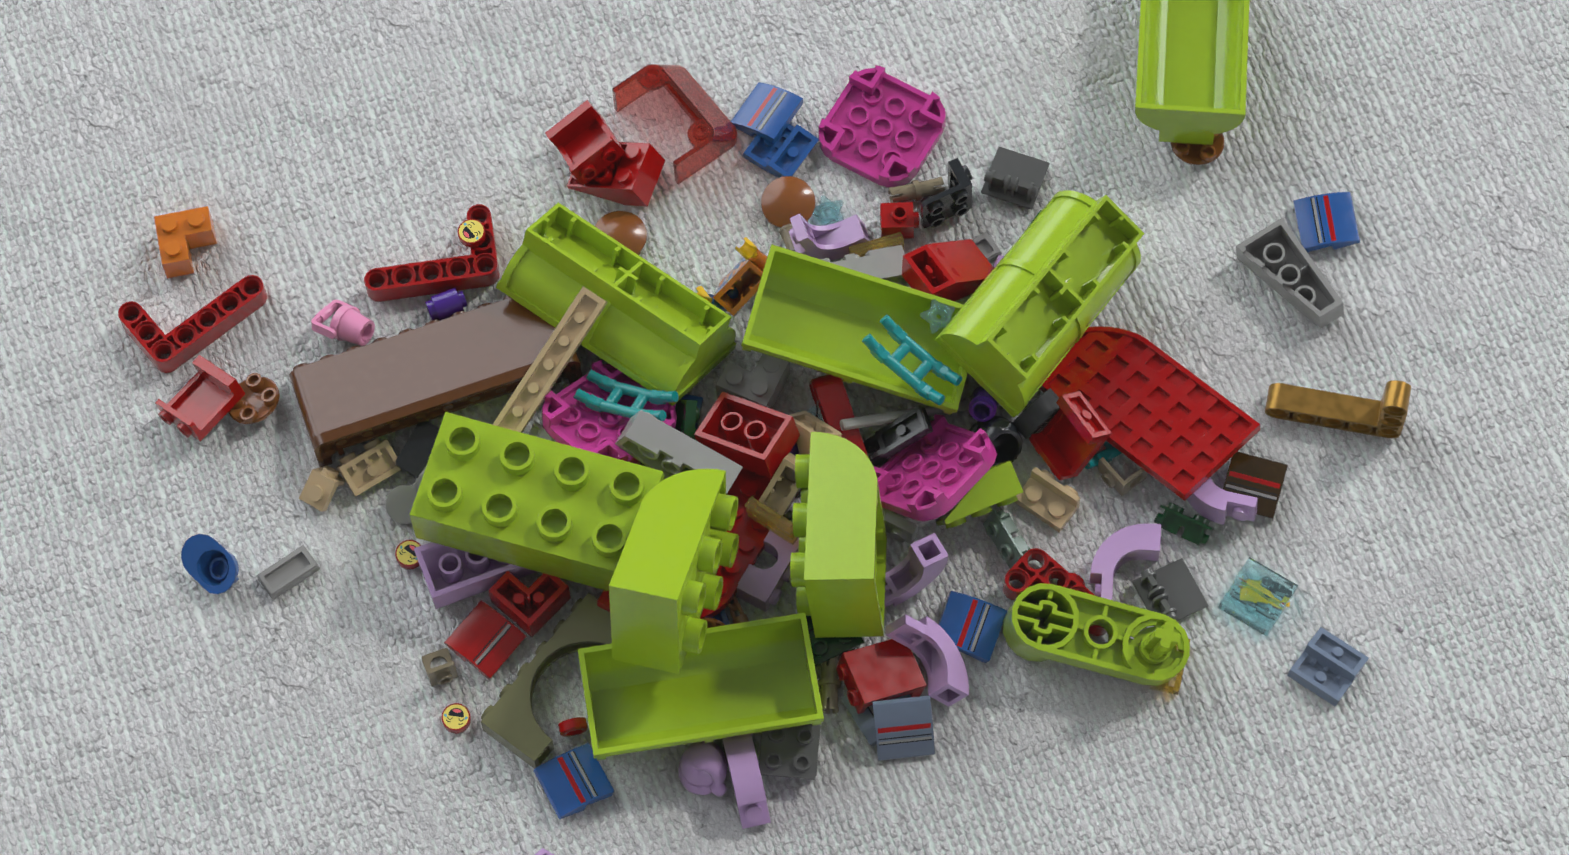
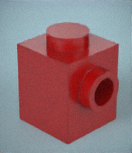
(898, 218)

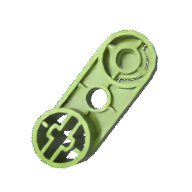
(1067, 622)

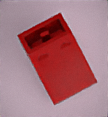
(628, 179)
(946, 269)

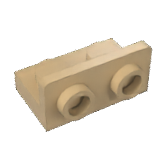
(369, 466)
(1048, 499)

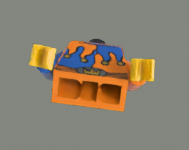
(740, 282)

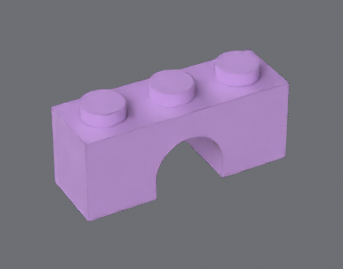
(763, 586)

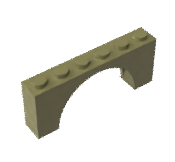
(512, 717)

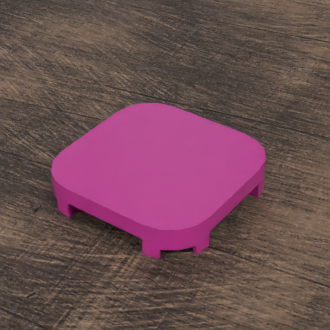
(882, 127)
(581, 427)
(935, 471)

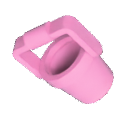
(345, 325)

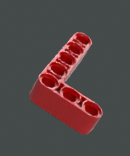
(443, 268)
(194, 325)

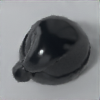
(1003, 436)

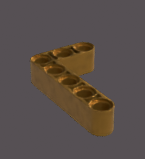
(1342, 411)

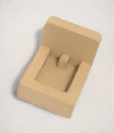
(321, 487)

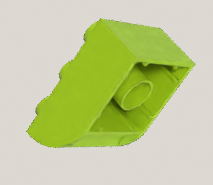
(840, 540)
(672, 569)

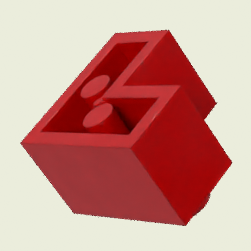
(529, 606)

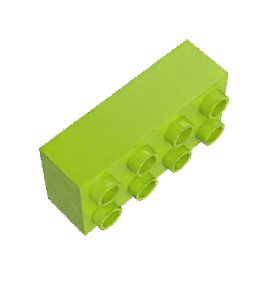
(529, 500)

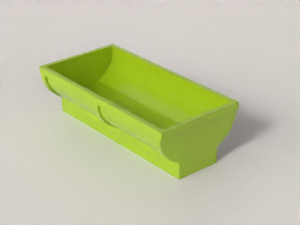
(1192, 68)
(1043, 296)
(823, 311)
(651, 322)
(740, 684)

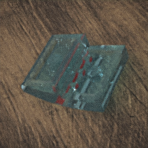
(1258, 596)

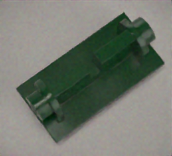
(1194, 527)

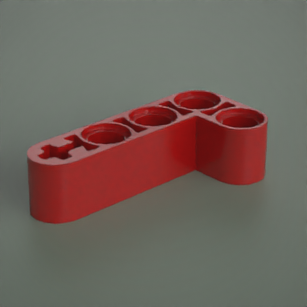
(834, 405)
(1049, 570)

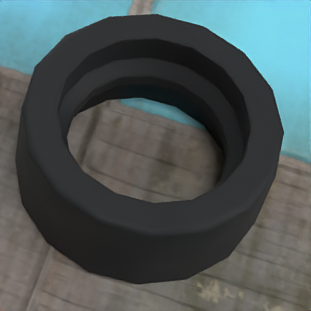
(1037, 414)

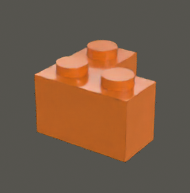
(180, 233)

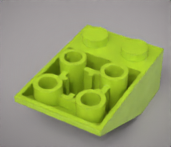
(996, 487)

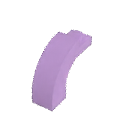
(829, 240)
(1217, 503)
(1123, 546)
(917, 570)
(938, 654)
(746, 780)

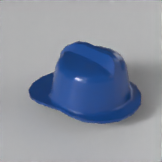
(209, 563)

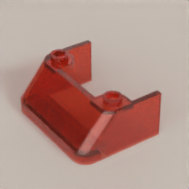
(711, 131)

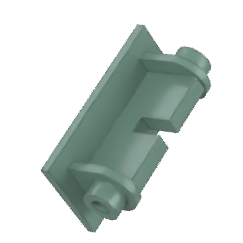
(1000, 529)

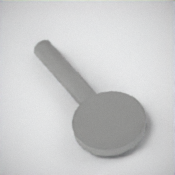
(401, 499)

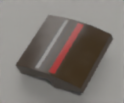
(1256, 478)

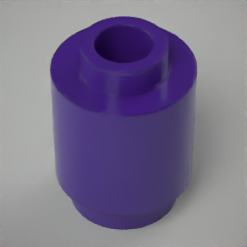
(446, 304)
(982, 405)

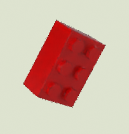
(748, 433)

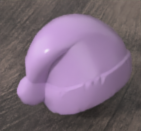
(703, 769)

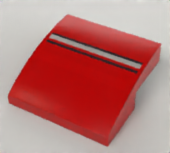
(485, 639)

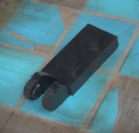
(898, 435)

